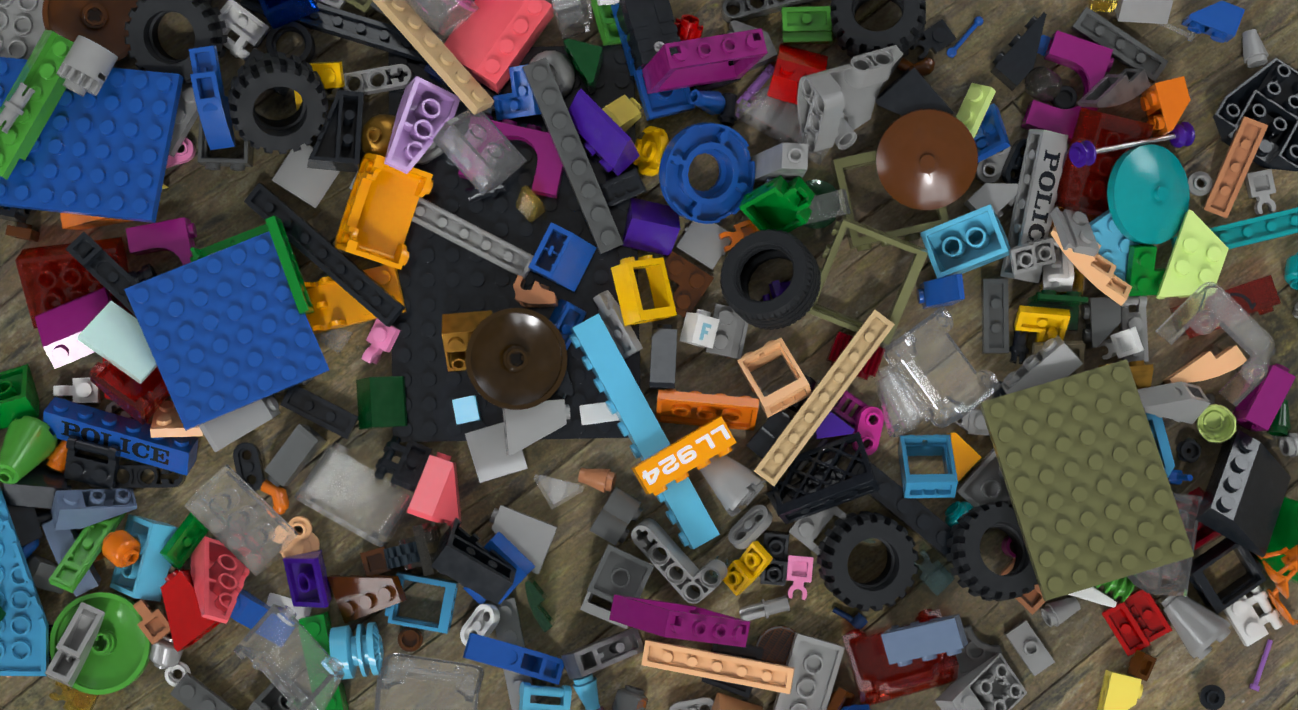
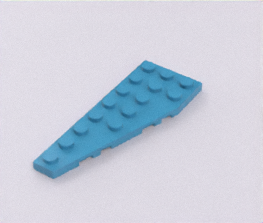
(25, 626)

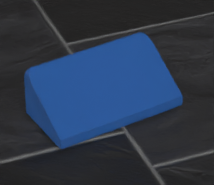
(565, 317)

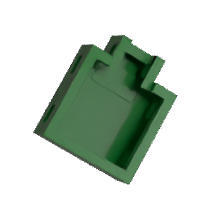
(779, 204)

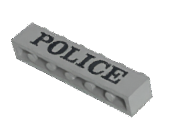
(1035, 194)

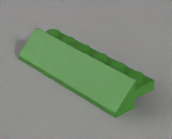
(41, 76)

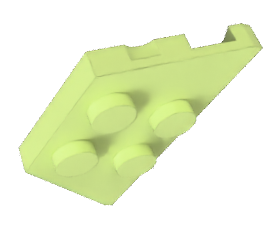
(1194, 259)

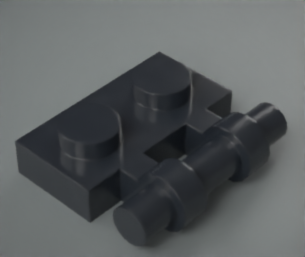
(411, 463)

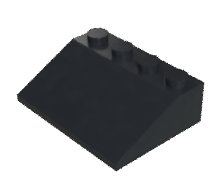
(1244, 493)

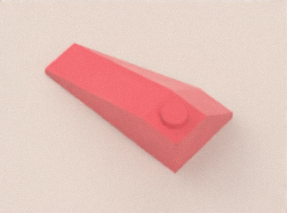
(216, 579)

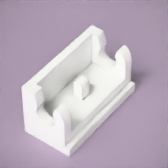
(1058, 275)

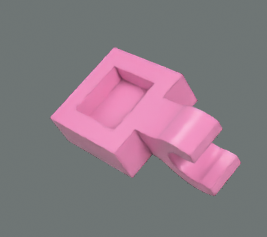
(381, 339)

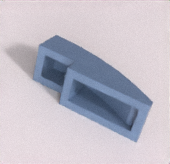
(60, 543)

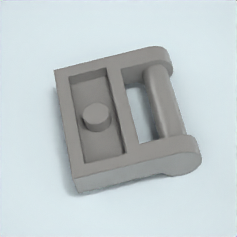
(809, 527)

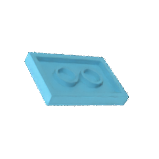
(1113, 243)

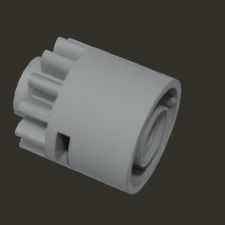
(86, 66)

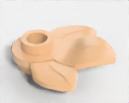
(304, 541)

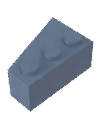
(924, 640)

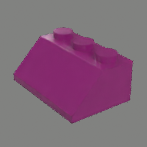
(64, 323)

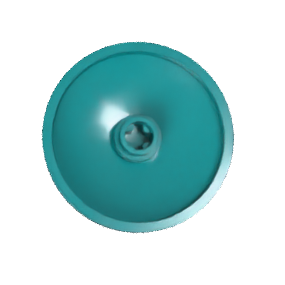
(1148, 194)

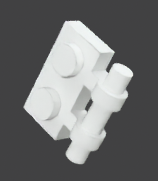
(243, 24)
(1246, 621)

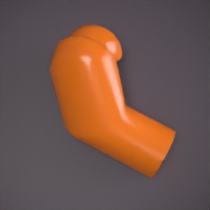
(278, 494)

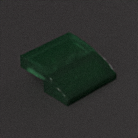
(535, 596)

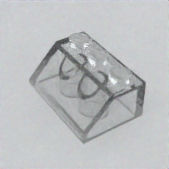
(479, 150)

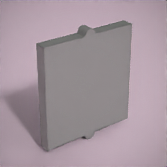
(703, 243)

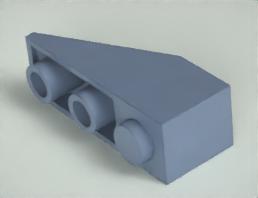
(90, 506)

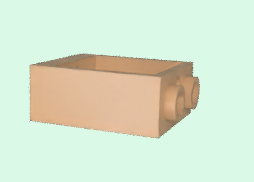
(785, 396)

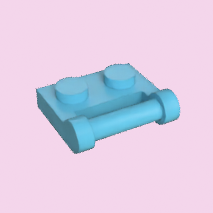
(526, 690)

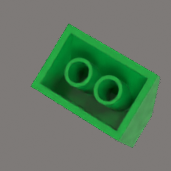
(17, 395)
(1284, 535)

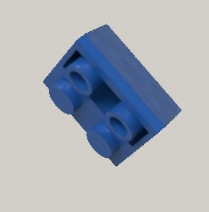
(562, 257)

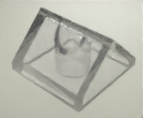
(557, 490)

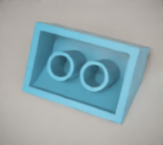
(966, 242)
(149, 572)

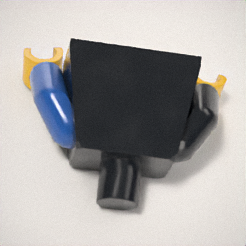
(27, 526)

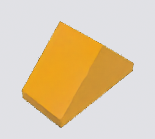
(964, 455)

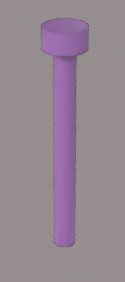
(1254, 686)

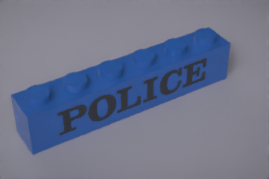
(107, 428)

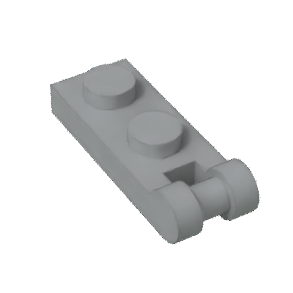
(1136, 319)

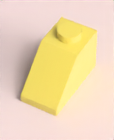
(624, 112)
(1119, 691)

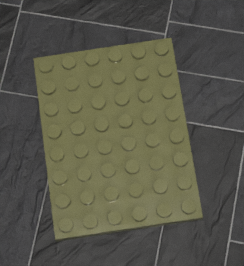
(1086, 480)

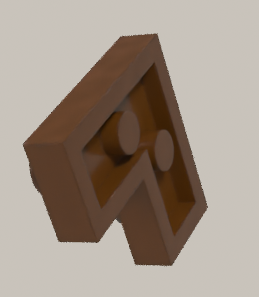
(691, 282)

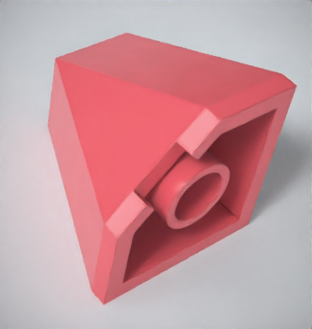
(437, 491)

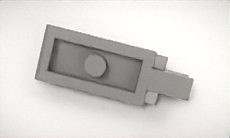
(612, 317)

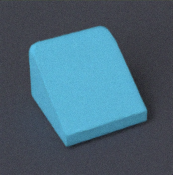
(466, 409)

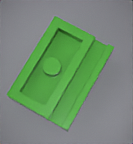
(806, 25)

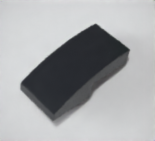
(777, 546)

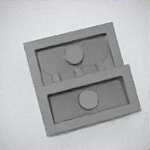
(301, 181)
(489, 453)

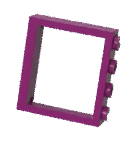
(704, 60)
(676, 621)

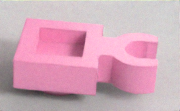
(799, 571)

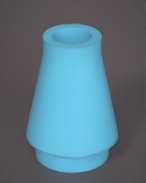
(587, 691)

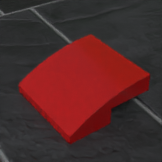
(1137, 621)

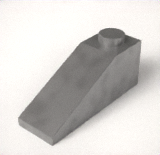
(602, 653)

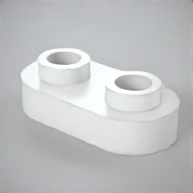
(480, 622)

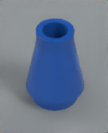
(709, 101)

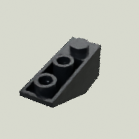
(1020, 59)

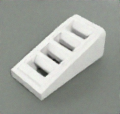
(1096, 596)

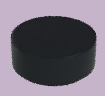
(1066, 99)

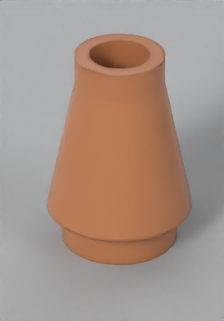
(600, 479)

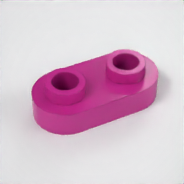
(869, 430)

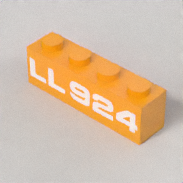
(684, 455)

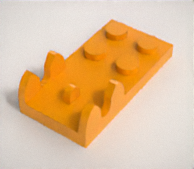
(338, 309)

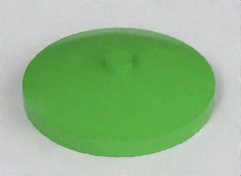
(119, 649)

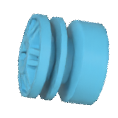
(359, 650)

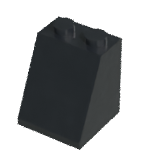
(911, 93)

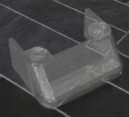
(1213, 307)

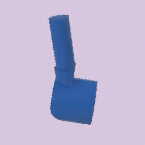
(1177, 476)

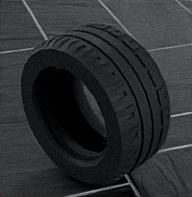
(745, 259)

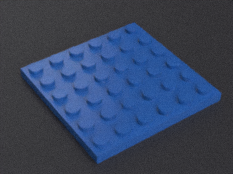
(226, 331)

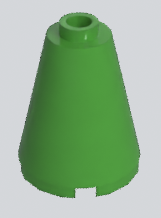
(24, 448)

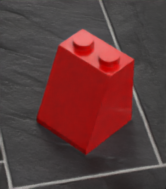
(183, 610)

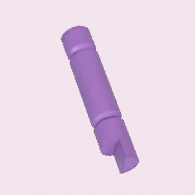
(758, 83)

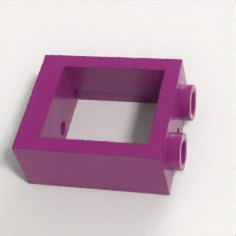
(1262, 404)

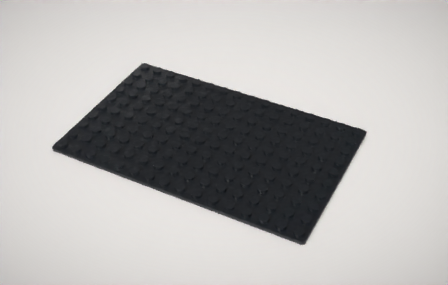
(455, 280)

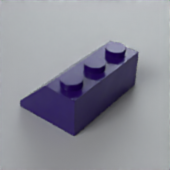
(602, 135)

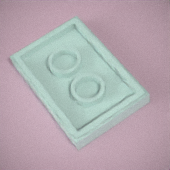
(120, 341)

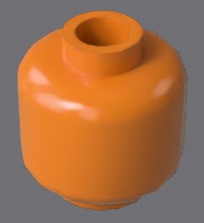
(121, 548)

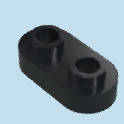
(1014, 162)
(253, 466)

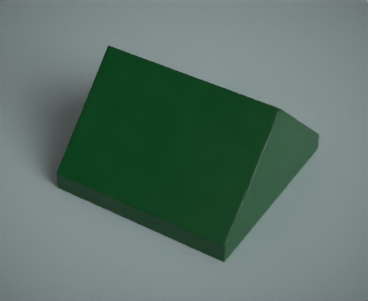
(586, 60)
(381, 402)

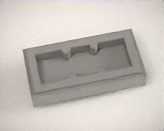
(1029, 647)

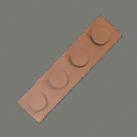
(1235, 167)

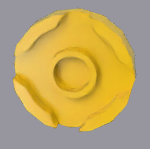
(651, 150)

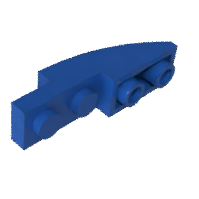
(210, 98)
(514, 658)

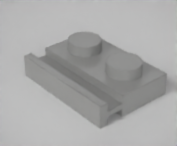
(1074, 231)
(730, 333)

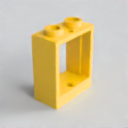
(629, 294)

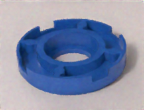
(734, 179)

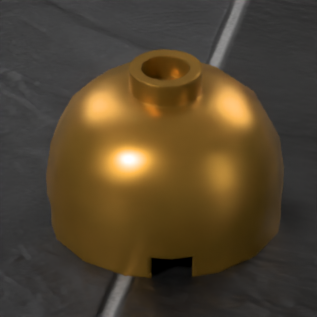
(377, 134)

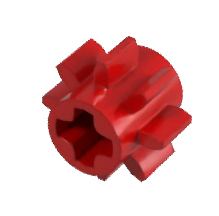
(688, 27)

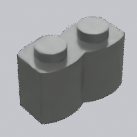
(615, 516)

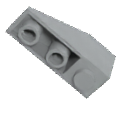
(1049, 364)
(1174, 401)

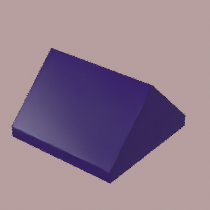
(651, 227)
(308, 580)

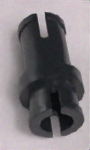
(474, 195)
(1019, 346)

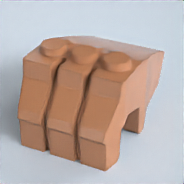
(538, 296)

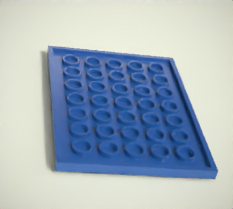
(100, 150)

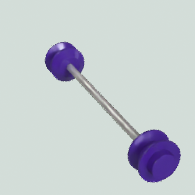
(1085, 152)

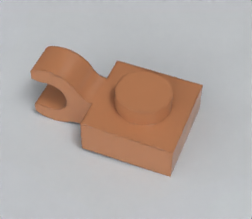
(154, 624)

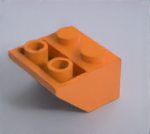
(1165, 104)

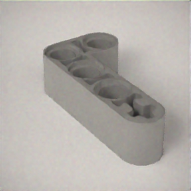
(676, 557)

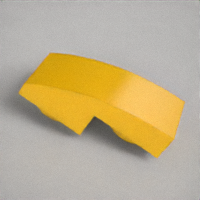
(747, 567)

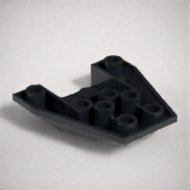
(1270, 99)

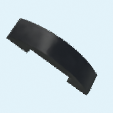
(102, 267)

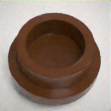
(410, 639)

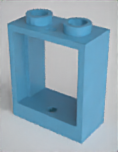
(927, 484)
(447, 606)

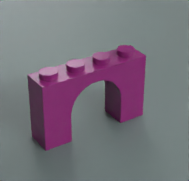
(1088, 61)
(549, 166)
(168, 235)

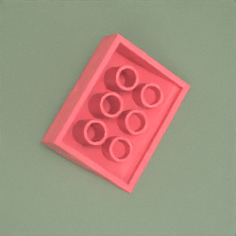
(498, 38)

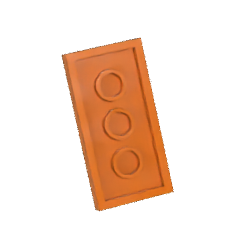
(700, 408)

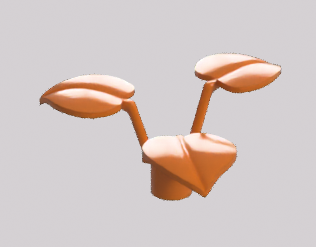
(1291, 563)

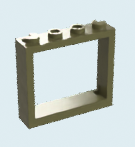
(864, 243)
(904, 292)

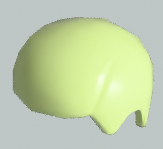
(1216, 423)

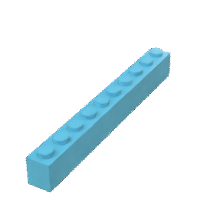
(640, 425)

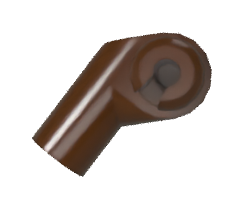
(925, 66)

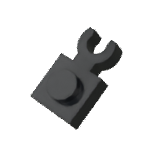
(936, 39)

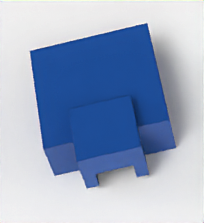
(513, 556)

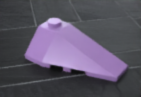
(417, 122)

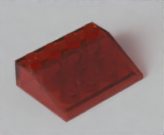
(1086, 187)
(55, 277)

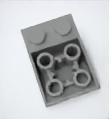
(984, 688)

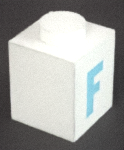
(699, 329)

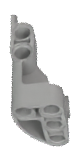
(842, 98)

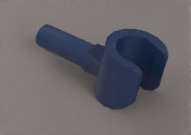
(857, 622)

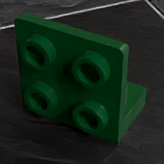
(1070, 301)

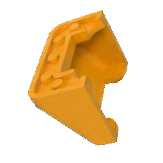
(381, 211)

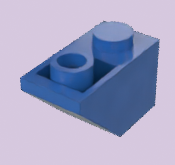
(1217, 20)

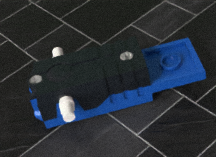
(643, 31)

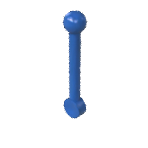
(951, 52)

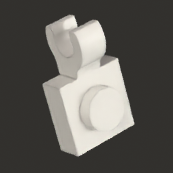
(82, 391)

